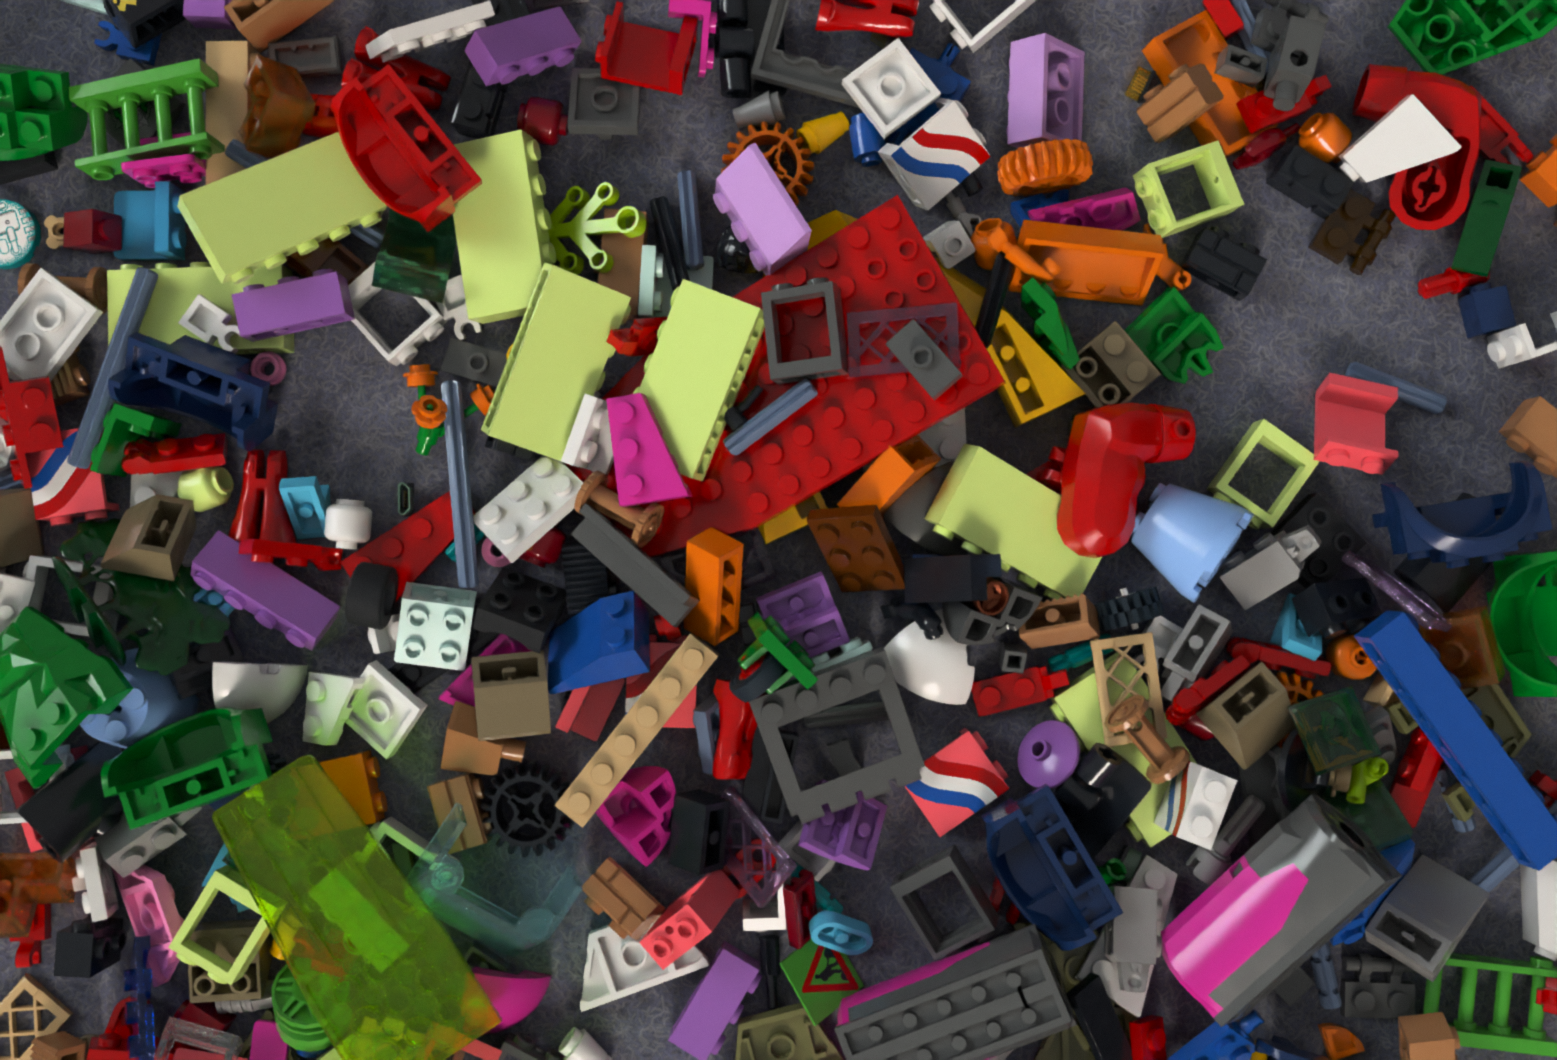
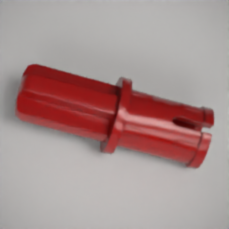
(1449, 281)

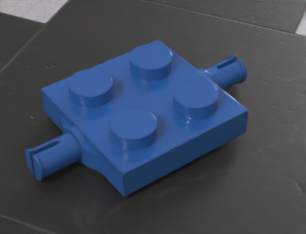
(948, 82)
(1222, 1043)

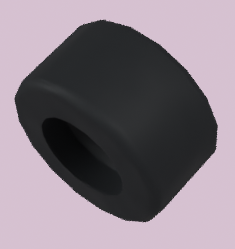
(371, 595)

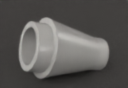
(765, 107)

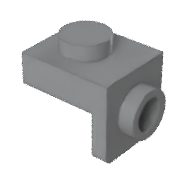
(808, 860)

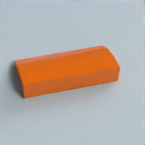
(1196, 43)
(1092, 261)

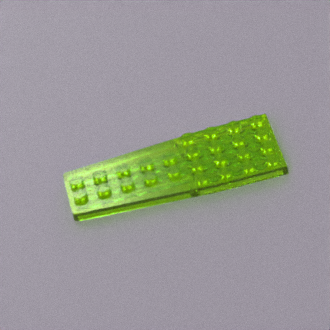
(351, 922)

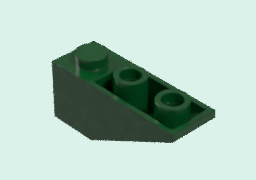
(1486, 217)

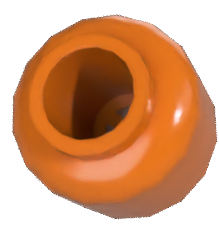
(1325, 137)
(983, 253)
(1349, 658)

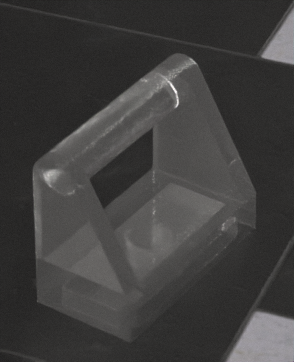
(199, 1037)

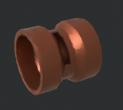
(996, 598)

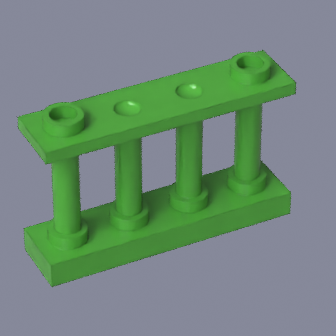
(140, 87)
(1498, 1033)

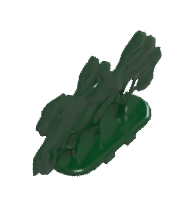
(146, 601)

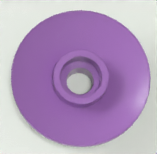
(1057, 759)

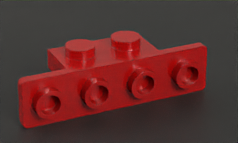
(30, 418)
(1415, 776)

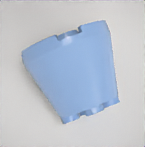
(1188, 536)
(144, 710)

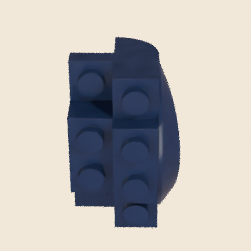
(198, 384)
(1468, 526)
(1045, 864)

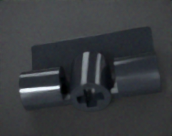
(737, 45)
(1440, 583)
(1101, 796)
(74, 805)

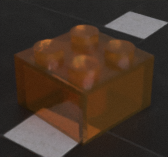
(1468, 647)

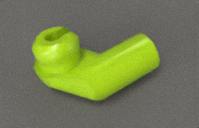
(1363, 775)

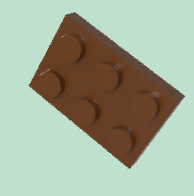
(858, 548)

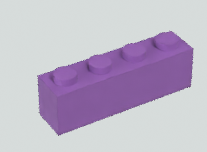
(264, 591)

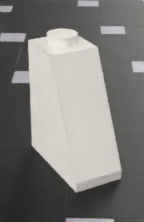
(1398, 142)
(1540, 908)

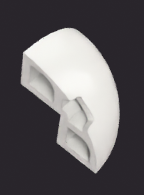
(931, 667)
(257, 686)

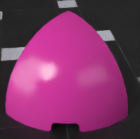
(640, 811)
(512, 994)

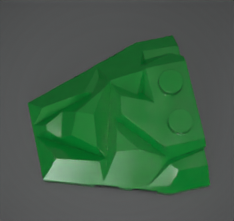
(1462, 32)
(49, 690)

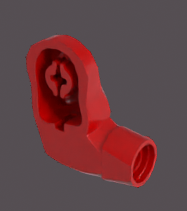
(1437, 190)
(1107, 469)

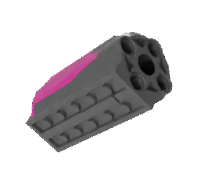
(1274, 909)
(960, 1005)

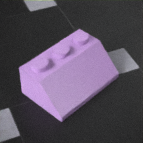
(1044, 91)
(761, 211)

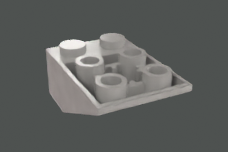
(1426, 917)

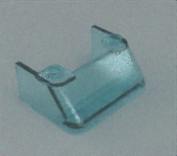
(438, 882)

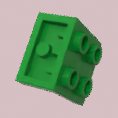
(122, 426)

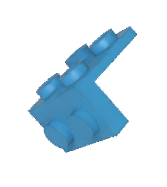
(151, 224)

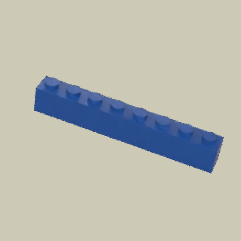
(1461, 737)

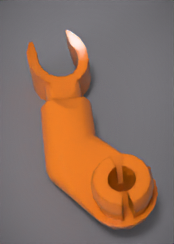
(1016, 255)
(1170, 271)

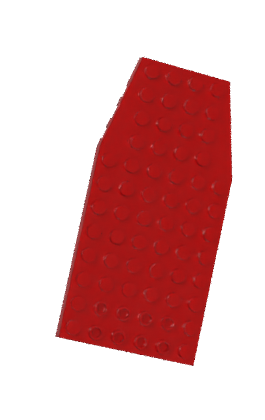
(852, 420)

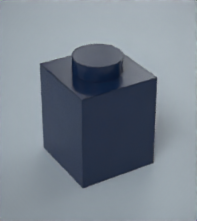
(1486, 310)

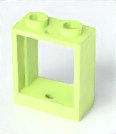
(1209, 164)
(1283, 447)
(221, 971)

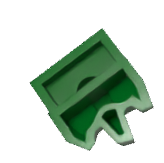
(1049, 327)
(1175, 337)

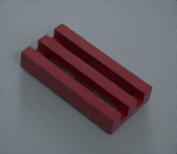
(799, 908)

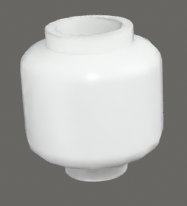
(348, 523)

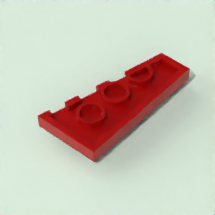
(411, 544)

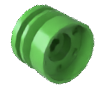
(294, 1017)

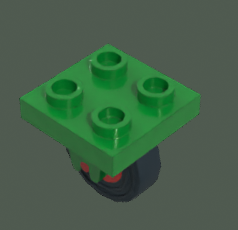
(770, 661)

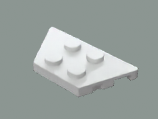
(624, 967)

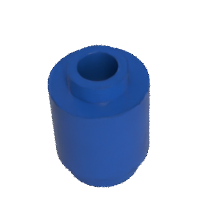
(865, 141)

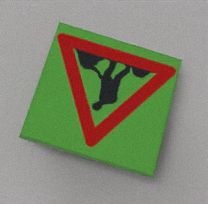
(820, 979)

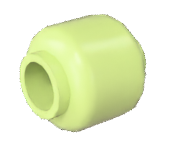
(205, 487)

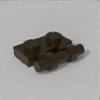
(1340, 229)

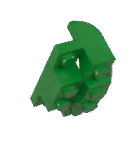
(36, 130)
(1526, 620)
(189, 764)

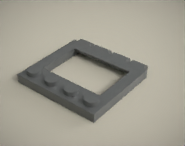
(798, 72)
(835, 686)

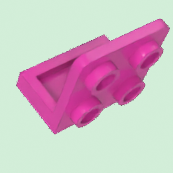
(183, 167)

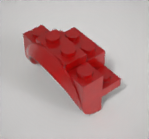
(403, 154)

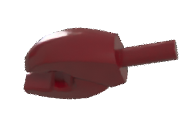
(1264, 146)

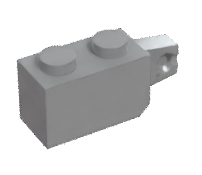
(1268, 566)
(1194, 651)
(130, 849)
(1133, 936)

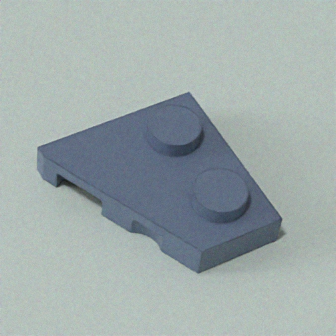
(707, 726)

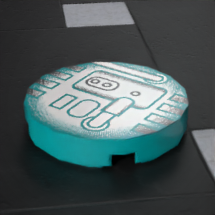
(18, 234)

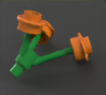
(430, 411)

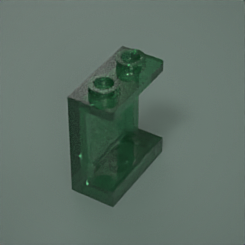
(415, 259)

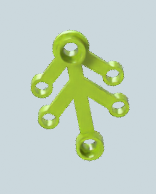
(583, 226)

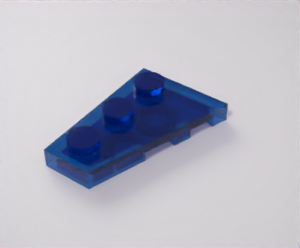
(137, 1012)

